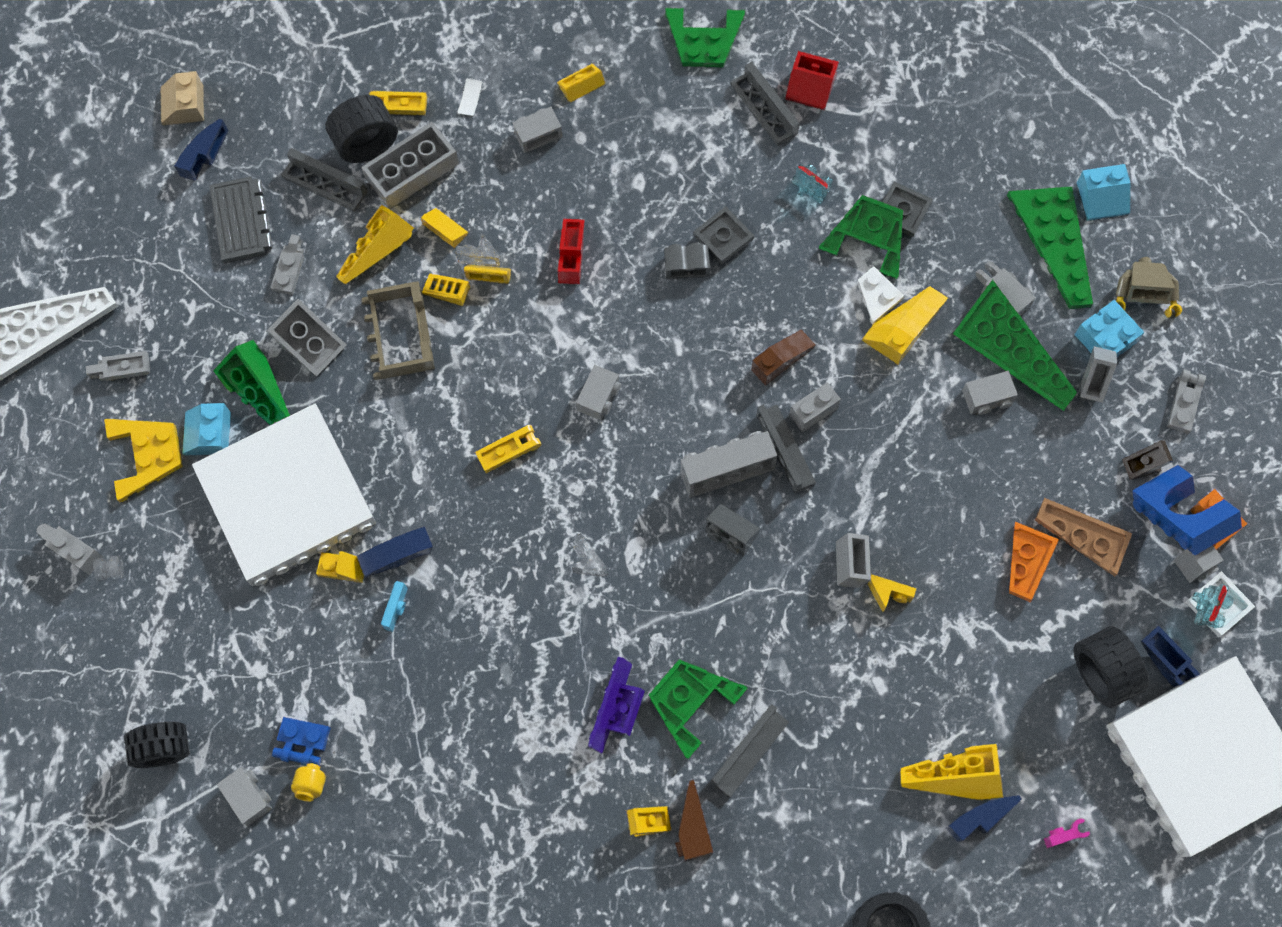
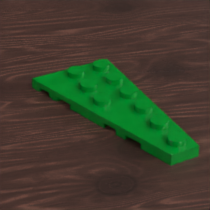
(1056, 234)
(1006, 340)

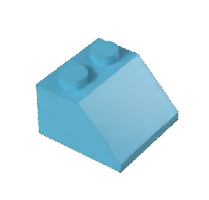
(1105, 192)
(206, 429)

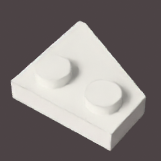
(878, 294)

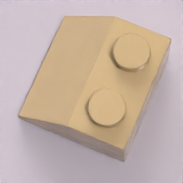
(182, 99)

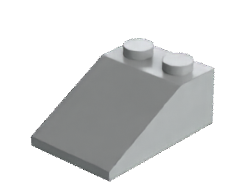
(306, 337)

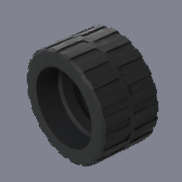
(361, 128)
(1111, 666)
(894, 900)

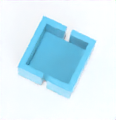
(1109, 330)

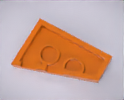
(1029, 560)

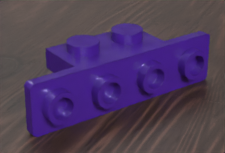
(618, 707)

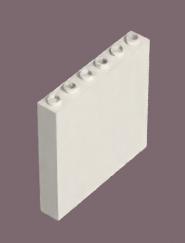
(283, 495)
(1204, 756)

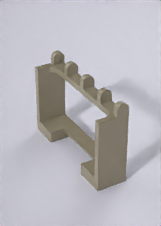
(390, 293)

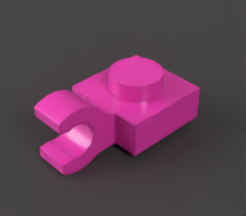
(1060, 836)

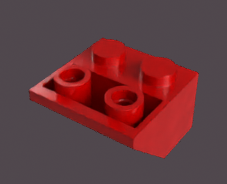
(811, 80)

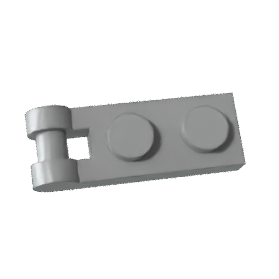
(1185, 402)

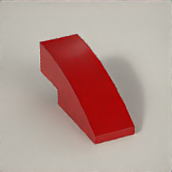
(571, 251)

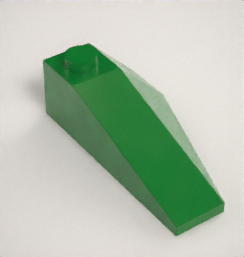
(250, 376)

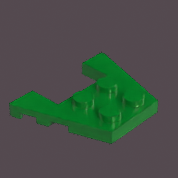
(704, 45)
(873, 224)
(683, 693)

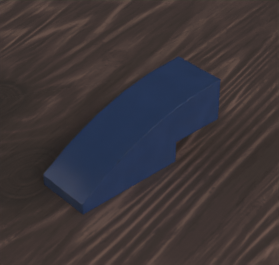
(201, 150)
(395, 552)
(1169, 657)
(982, 817)

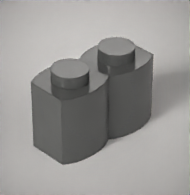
(687, 261)

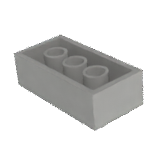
(410, 165)
(728, 463)

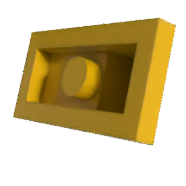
(341, 567)
(883, 588)
(648, 821)

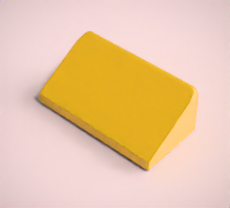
(581, 82)
(444, 227)
(487, 273)

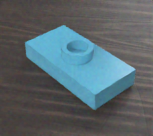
(395, 606)

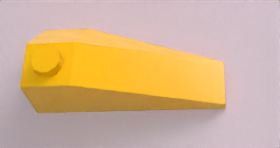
(384, 235)
(902, 327)
(964, 775)

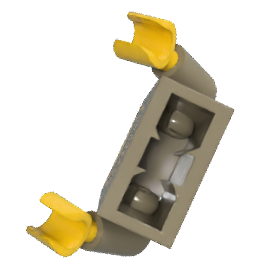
(1149, 284)

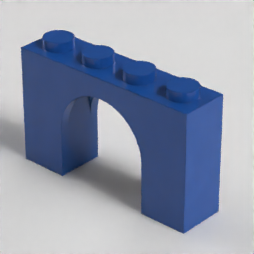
(1192, 531)

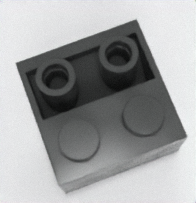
(731, 530)

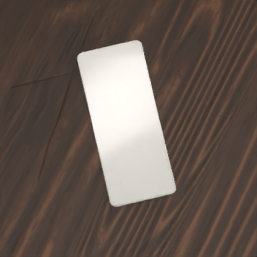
(470, 97)

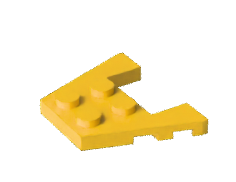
(154, 450)

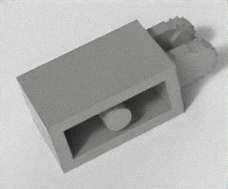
(1019, 296)
(69, 547)

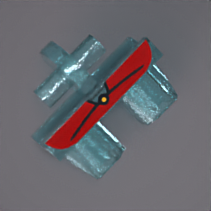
(810, 183)
(1209, 605)

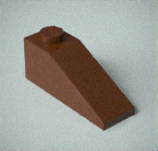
(781, 356)
(693, 832)

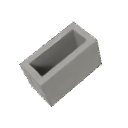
(537, 129)
(1098, 374)
(598, 392)
(990, 393)
(814, 407)
(853, 560)
(1200, 565)
(245, 796)

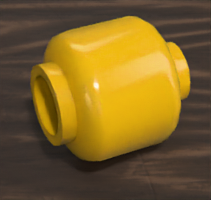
(308, 782)

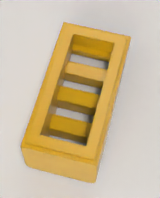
(457, 299)

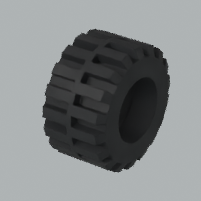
(156, 744)

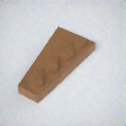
(1091, 537)

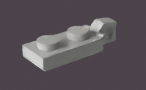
(288, 267)
(120, 366)

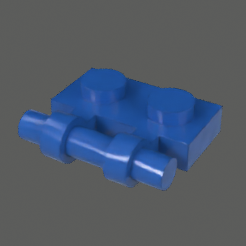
(303, 734)

